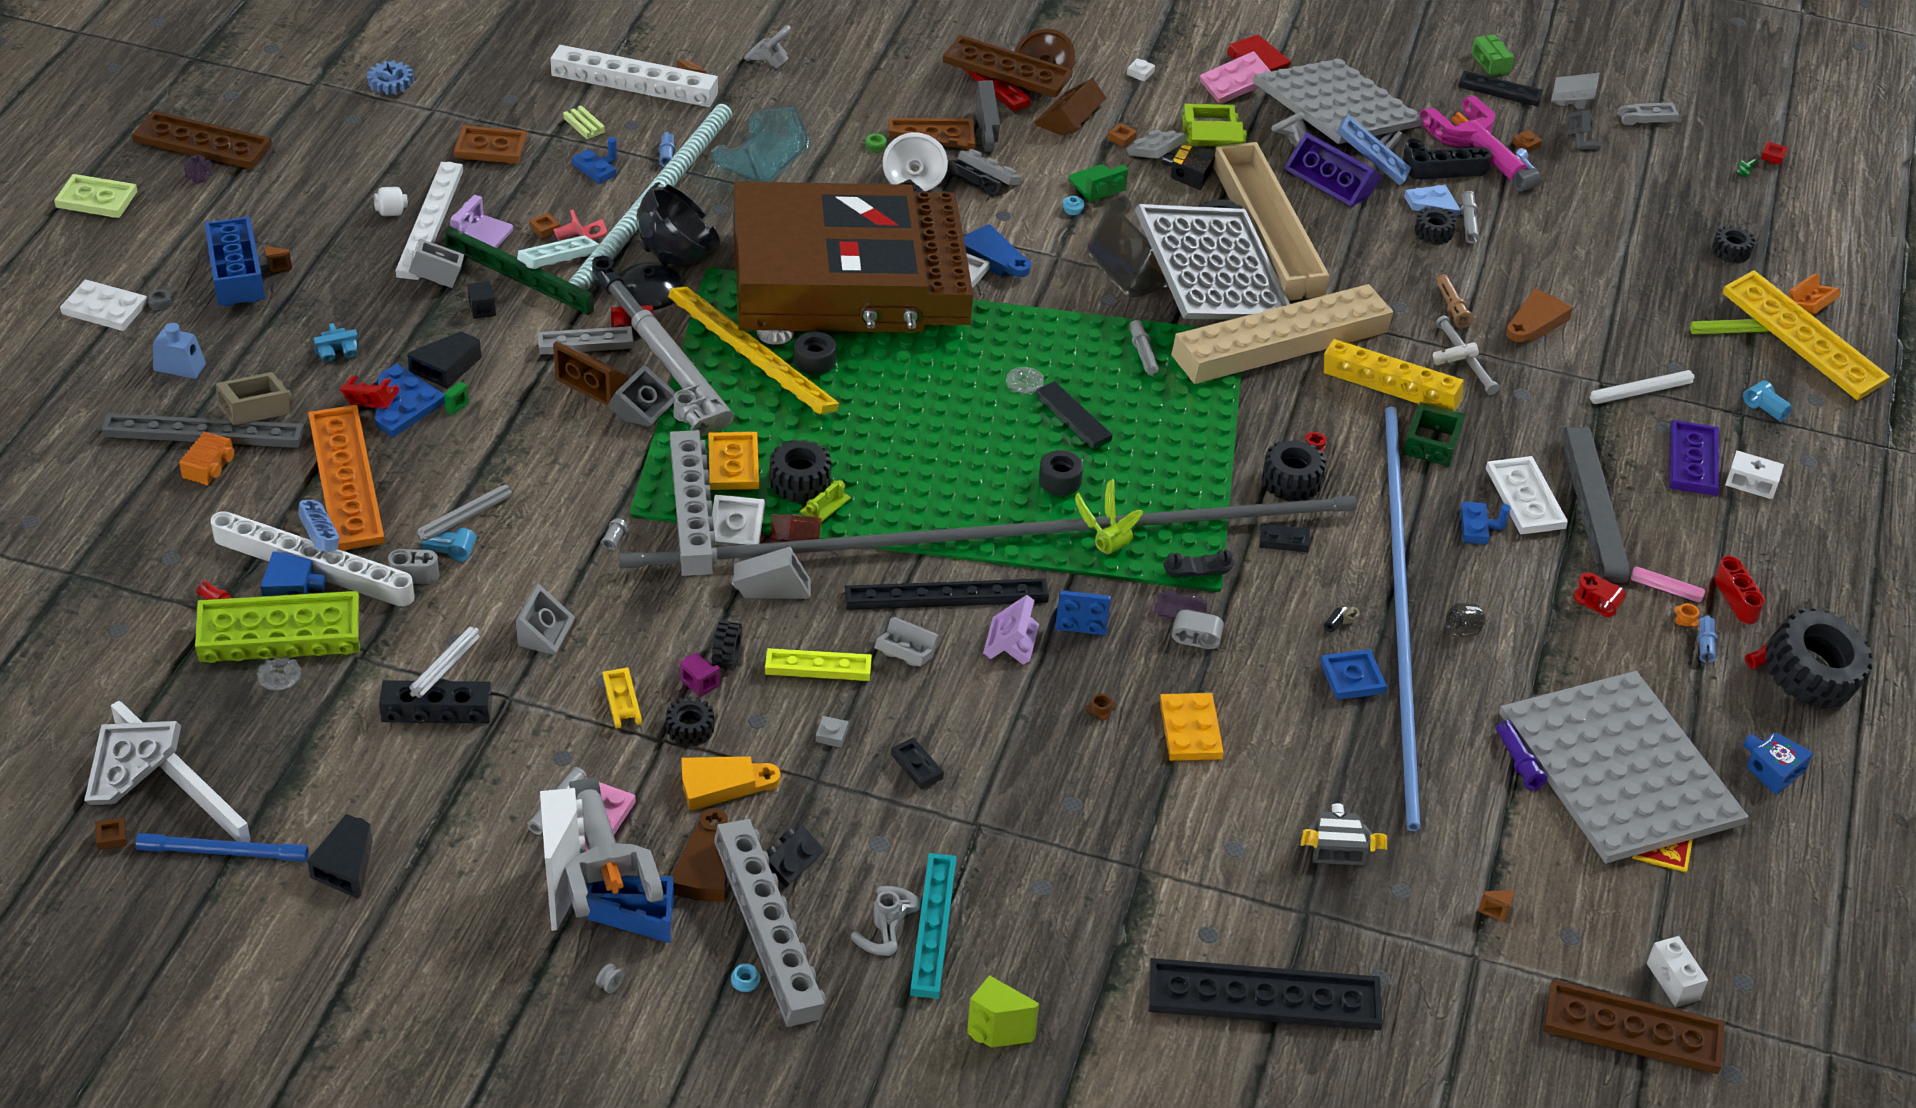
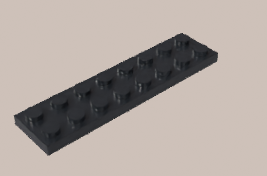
(1265, 994)

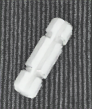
(1455, 353)

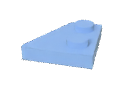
(1431, 197)

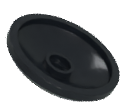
(651, 283)

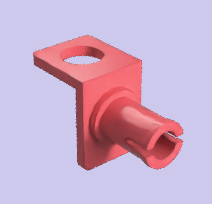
(575, 228)

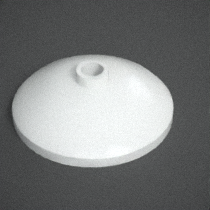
(915, 151)

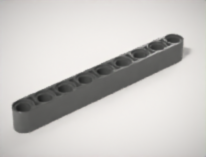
(1595, 505)

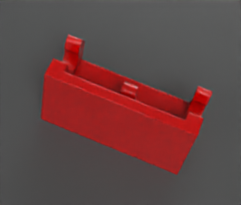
(369, 395)

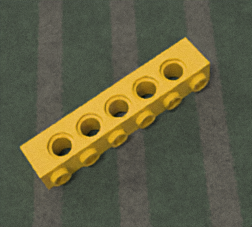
(1392, 375)

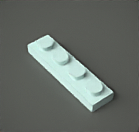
(557, 252)

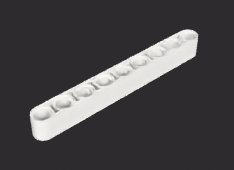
(338, 566)

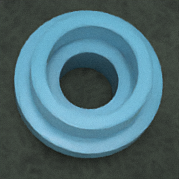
(1073, 205)
(745, 971)

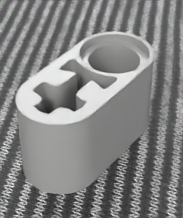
(420, 564)
(1197, 629)

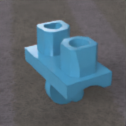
(334, 341)

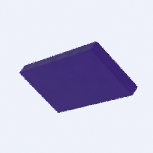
(1694, 457)

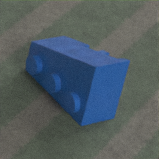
(631, 909)

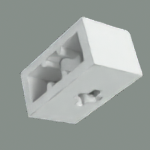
(1754, 474)
(1677, 971)

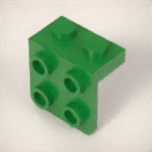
(1099, 181)

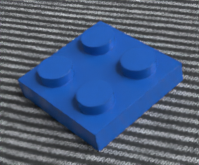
(1353, 674)

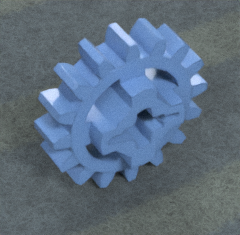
(390, 77)

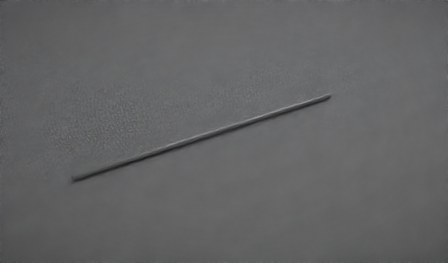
(1335, 504)

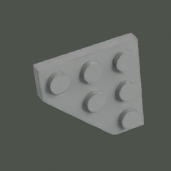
(127, 756)

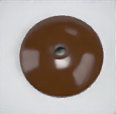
(1048, 46)

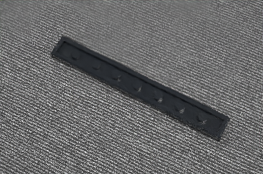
(944, 593)

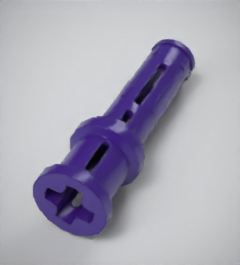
(1525, 763)

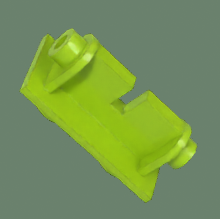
(827, 501)

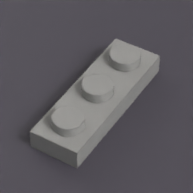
(990, 167)

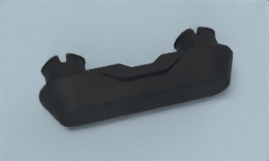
(1181, 566)

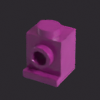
(699, 674)

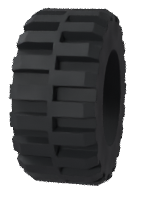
(1806, 677)

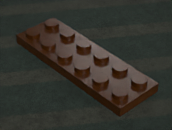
(1007, 66)
(202, 139)
(1634, 1026)

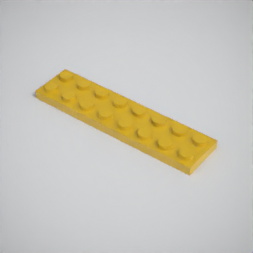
(1806, 335)

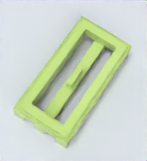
(587, 121)

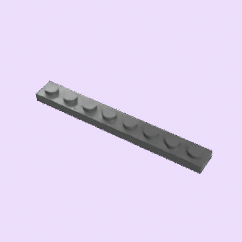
(191, 428)

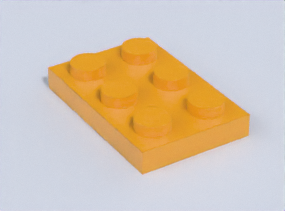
(733, 460)
(1191, 726)

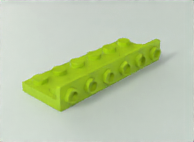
(277, 626)

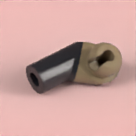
(1341, 615)

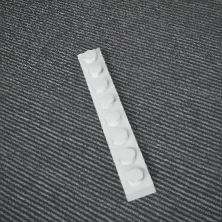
(431, 213)

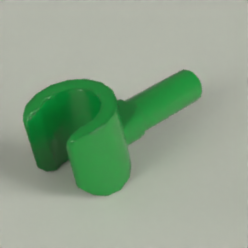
(1745, 168)

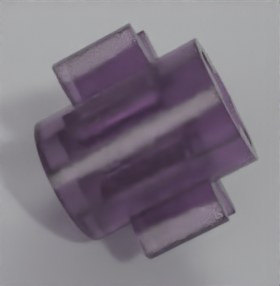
(197, 169)

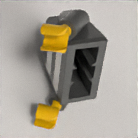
(1341, 838)

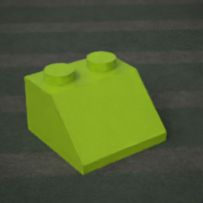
(1001, 1015)

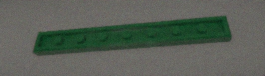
(513, 268)

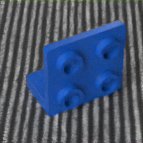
(1083, 612)

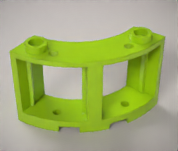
(1212, 132)

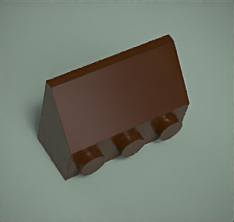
(1072, 108)
(586, 373)

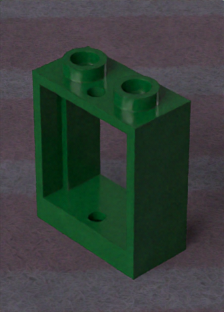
(1439, 420)

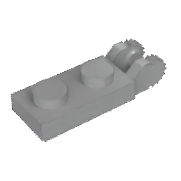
(1648, 113)

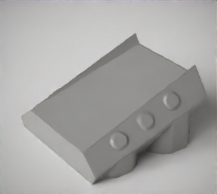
(1575, 90)

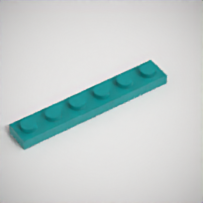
(933, 926)

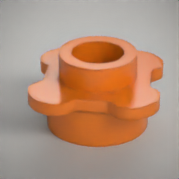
(1687, 615)

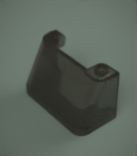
(1125, 252)

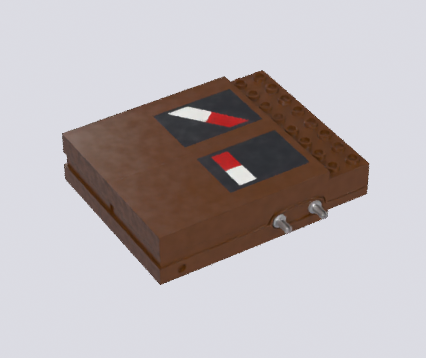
(848, 258)

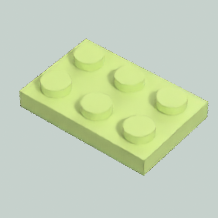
(95, 195)

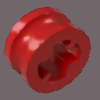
(1316, 437)

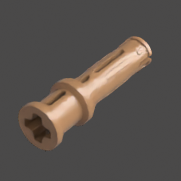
(1456, 307)

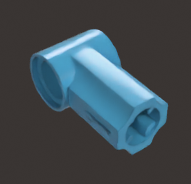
(1764, 396)
(456, 544)

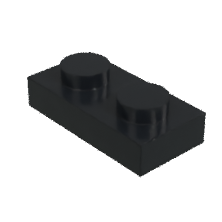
(1284, 538)
(917, 763)

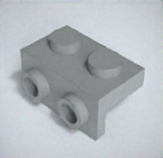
(907, 642)

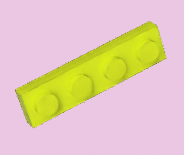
(818, 664)

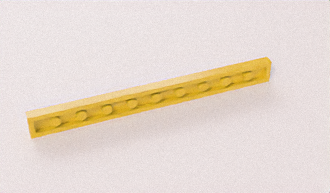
(754, 350)

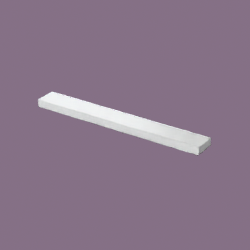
(193, 785)

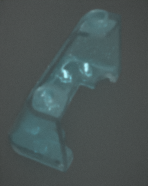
(775, 143)

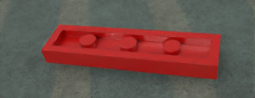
(1005, 92)

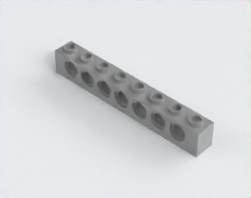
(691, 503)
(760, 901)

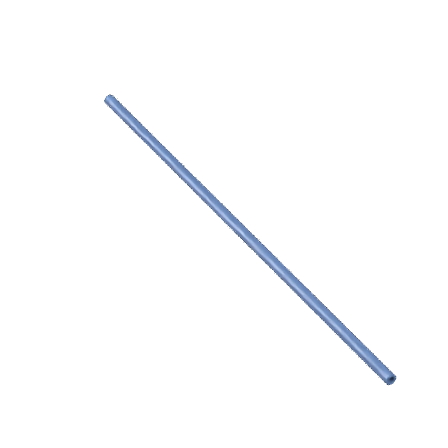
(1402, 624)

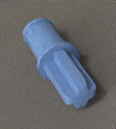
(666, 148)
(1707, 639)

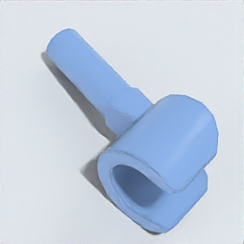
(1522, 154)

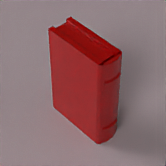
(1266, 52)

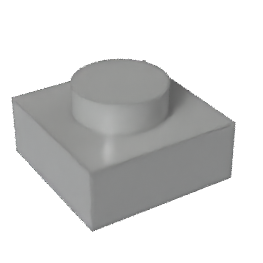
(832, 731)

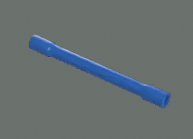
(162, 843)

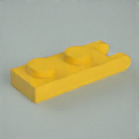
(621, 696)

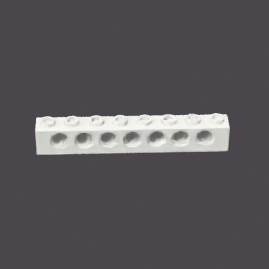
(634, 75)

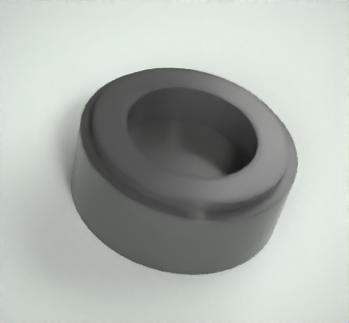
(159, 299)

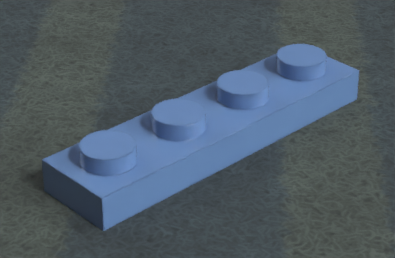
(1373, 149)

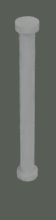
(1491, 387)

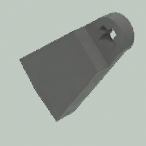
(987, 114)

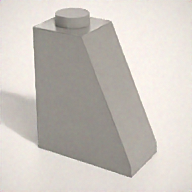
(772, 576)

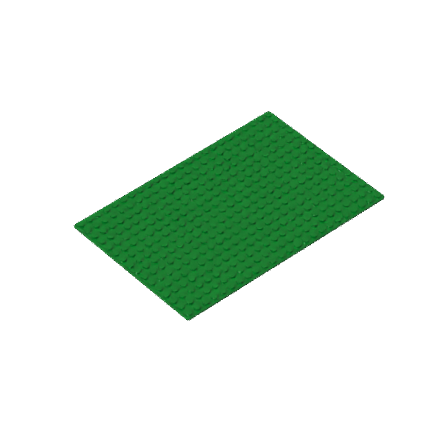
(944, 443)

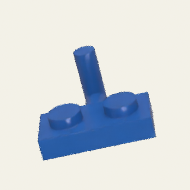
(595, 166)
(1477, 525)

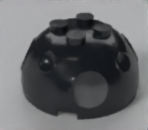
(674, 227)

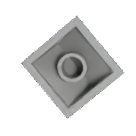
(542, 622)

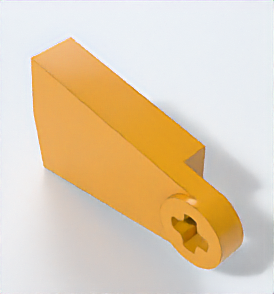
(724, 778)

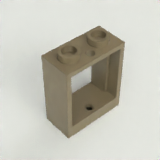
(253, 398)

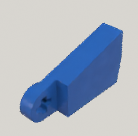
(993, 247)

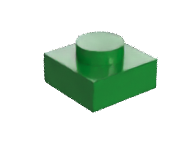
(456, 398)

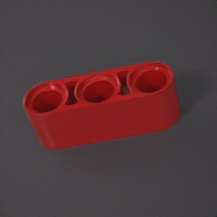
(1739, 589)

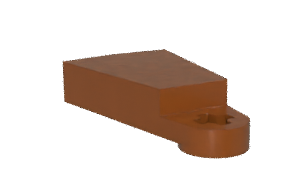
(1538, 317)

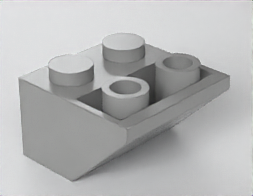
(436, 263)

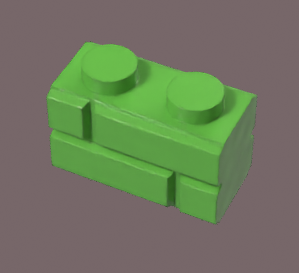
(1492, 55)

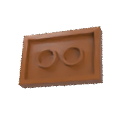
(490, 144)

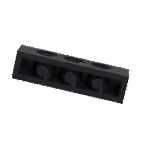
(440, 704)

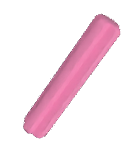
(1667, 584)

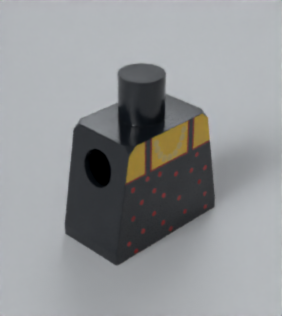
(1191, 165)

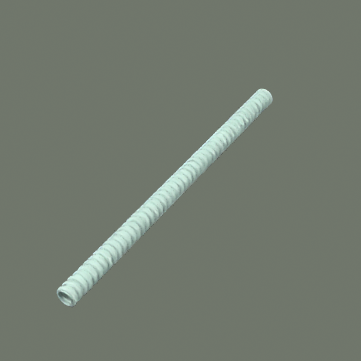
(670, 175)

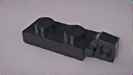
(975, 176)

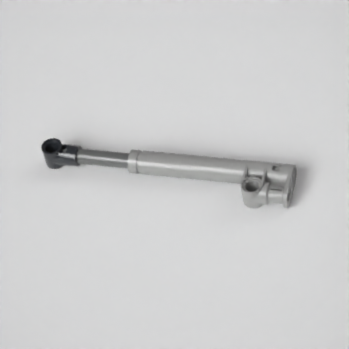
(697, 401)

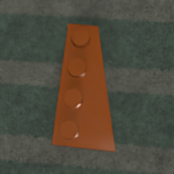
(947, 131)

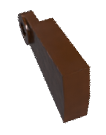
(700, 868)

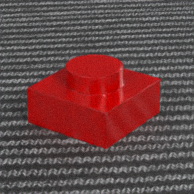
(1774, 153)

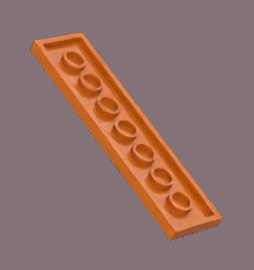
(346, 477)

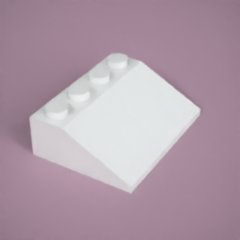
(561, 845)

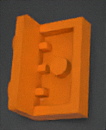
(1813, 296)

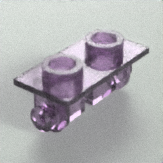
(1170, 602)

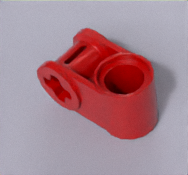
(1600, 595)

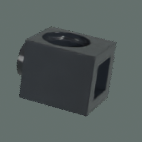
(481, 299)

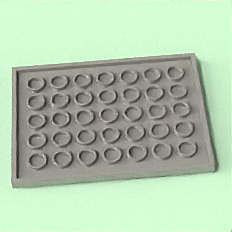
(1623, 766)

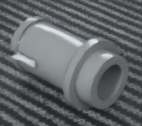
(616, 530)

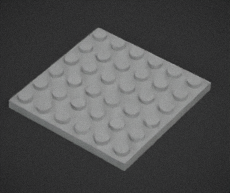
(1334, 90)
(1211, 261)

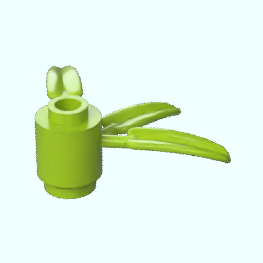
(1116, 535)

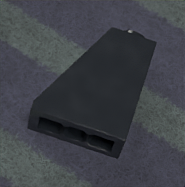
(445, 359)
(343, 856)

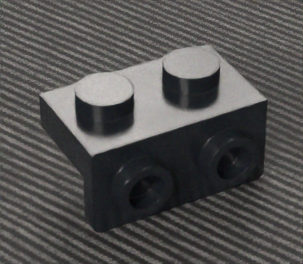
(793, 854)

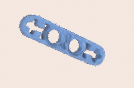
(318, 525)

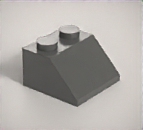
(642, 398)

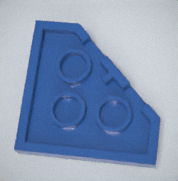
(411, 403)

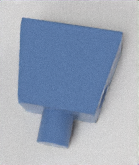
(177, 353)

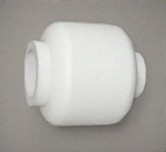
(390, 201)

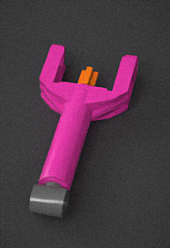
(1478, 134)

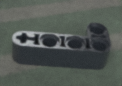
(1445, 162)

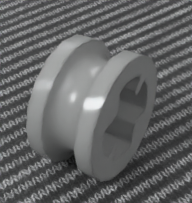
(610, 978)

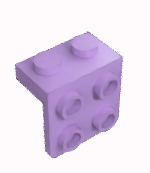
(472, 221)

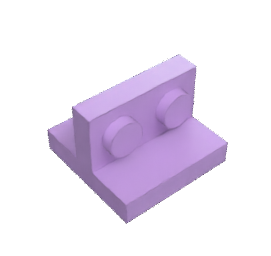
(1013, 631)

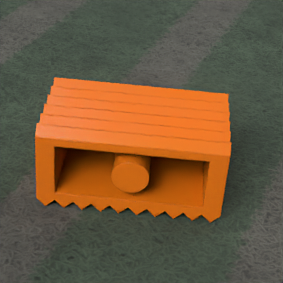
(206, 458)

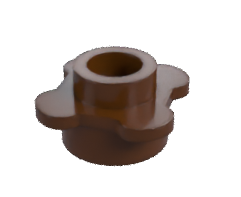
(1101, 706)

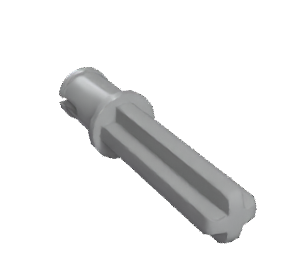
(1141, 341)

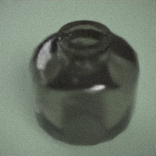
(1465, 619)

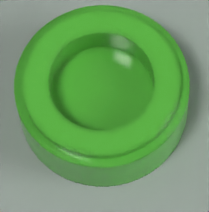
(875, 143)

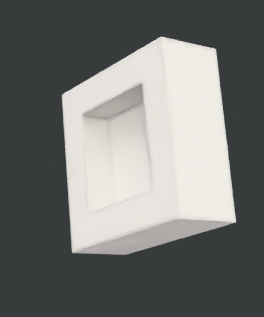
(1140, 69)

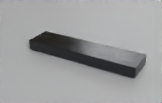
(1500, 88)
(1074, 415)

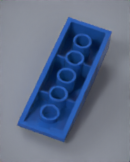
(234, 261)

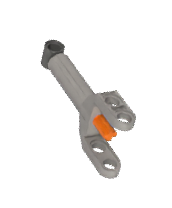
(604, 856)

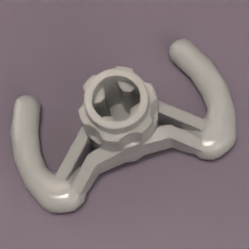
(770, 49)
(1292, 127)
(887, 917)

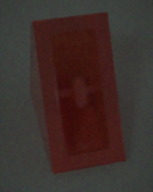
(794, 527)

